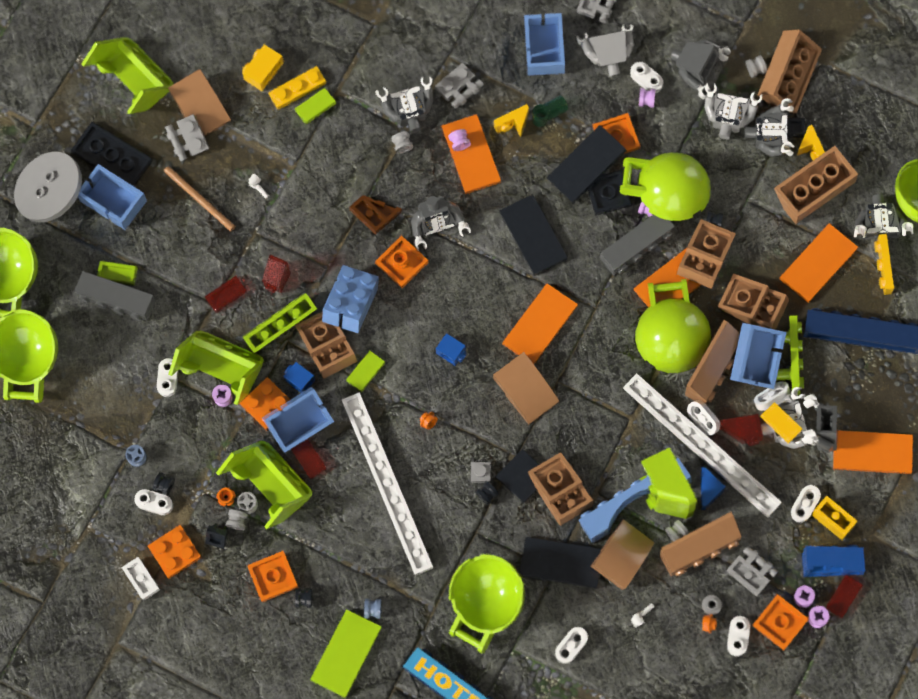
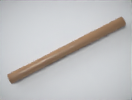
(199, 198)

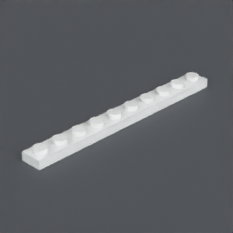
(702, 445)
(387, 484)

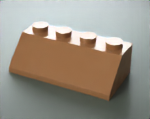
(790, 69)
(815, 184)
(714, 364)
(700, 544)

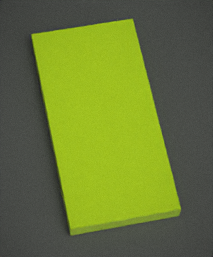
(346, 653)

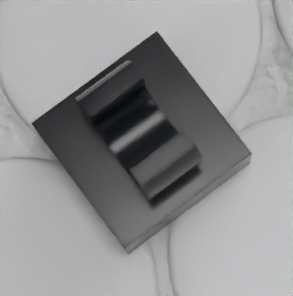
(216, 536)

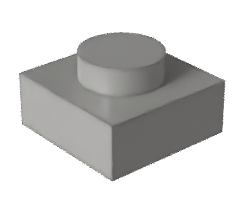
(480, 472)

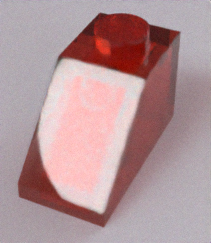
(275, 274)
(743, 429)

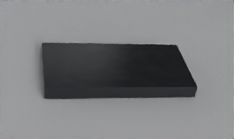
(112, 153)
(586, 164)
(533, 234)
(559, 562)

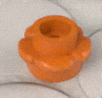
(399, 254)
(428, 420)
(223, 492)
(709, 623)

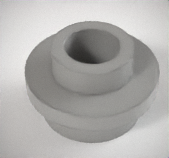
(711, 598)

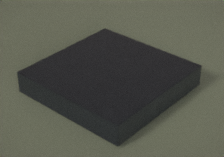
(606, 194)
(516, 477)

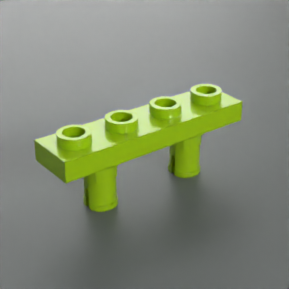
(796, 346)

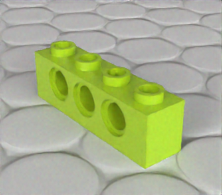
(279, 322)

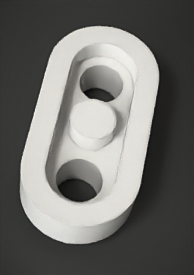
(644, 78)
(163, 378)
(769, 396)
(703, 418)
(153, 501)
(805, 504)
(738, 635)
(570, 645)

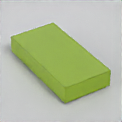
(315, 106)
(118, 272)
(365, 371)

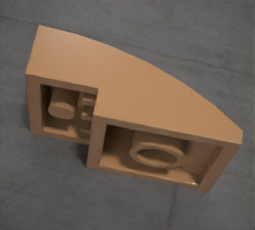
(197, 97)
(706, 253)
(753, 302)
(326, 345)
(525, 388)
(560, 489)
(623, 554)

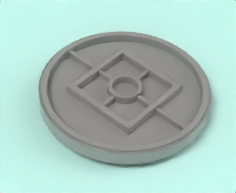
(48, 187)

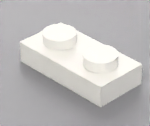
(140, 578)

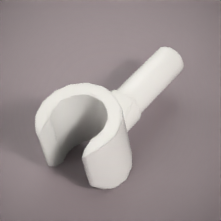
(254, 183)
(637, 619)

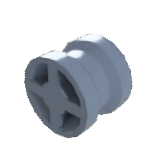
(134, 452)
(372, 608)

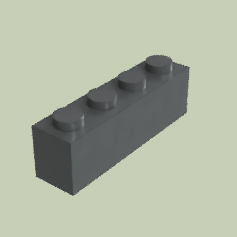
(636, 243)
(114, 296)

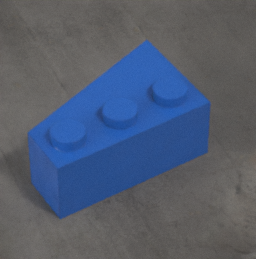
(833, 561)

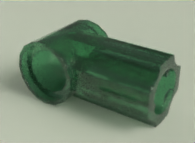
(550, 110)

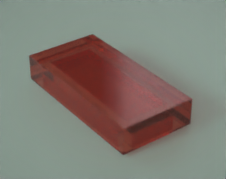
(225, 294)
(308, 459)
(843, 596)

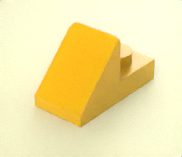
(517, 118)
(811, 143)

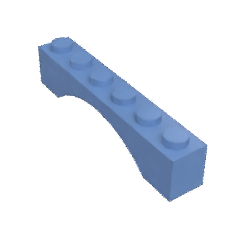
(599, 521)

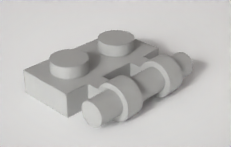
(591, 7)
(455, 82)
(192, 135)
(748, 575)

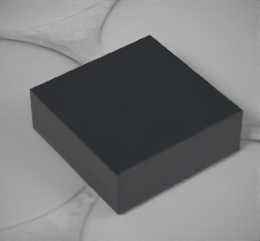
(795, 127)

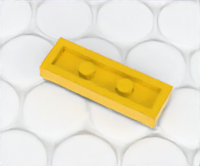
(297, 88)
(884, 264)

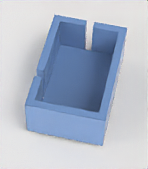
(544, 44)
(112, 197)
(350, 296)
(754, 359)
(297, 419)

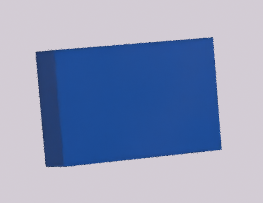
(710, 488)

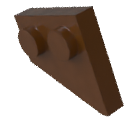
(374, 213)

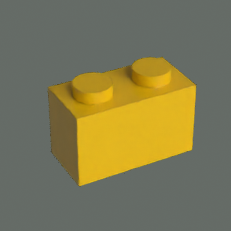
(262, 67)
(834, 518)

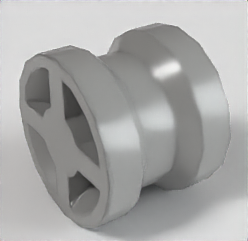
(756, 66)
(402, 142)
(247, 498)
(236, 519)
(677, 531)

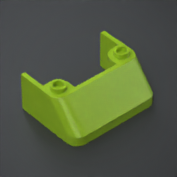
(133, 68)
(218, 359)
(271, 476)
(669, 487)

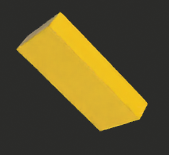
(781, 422)

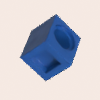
(451, 350)
(298, 377)

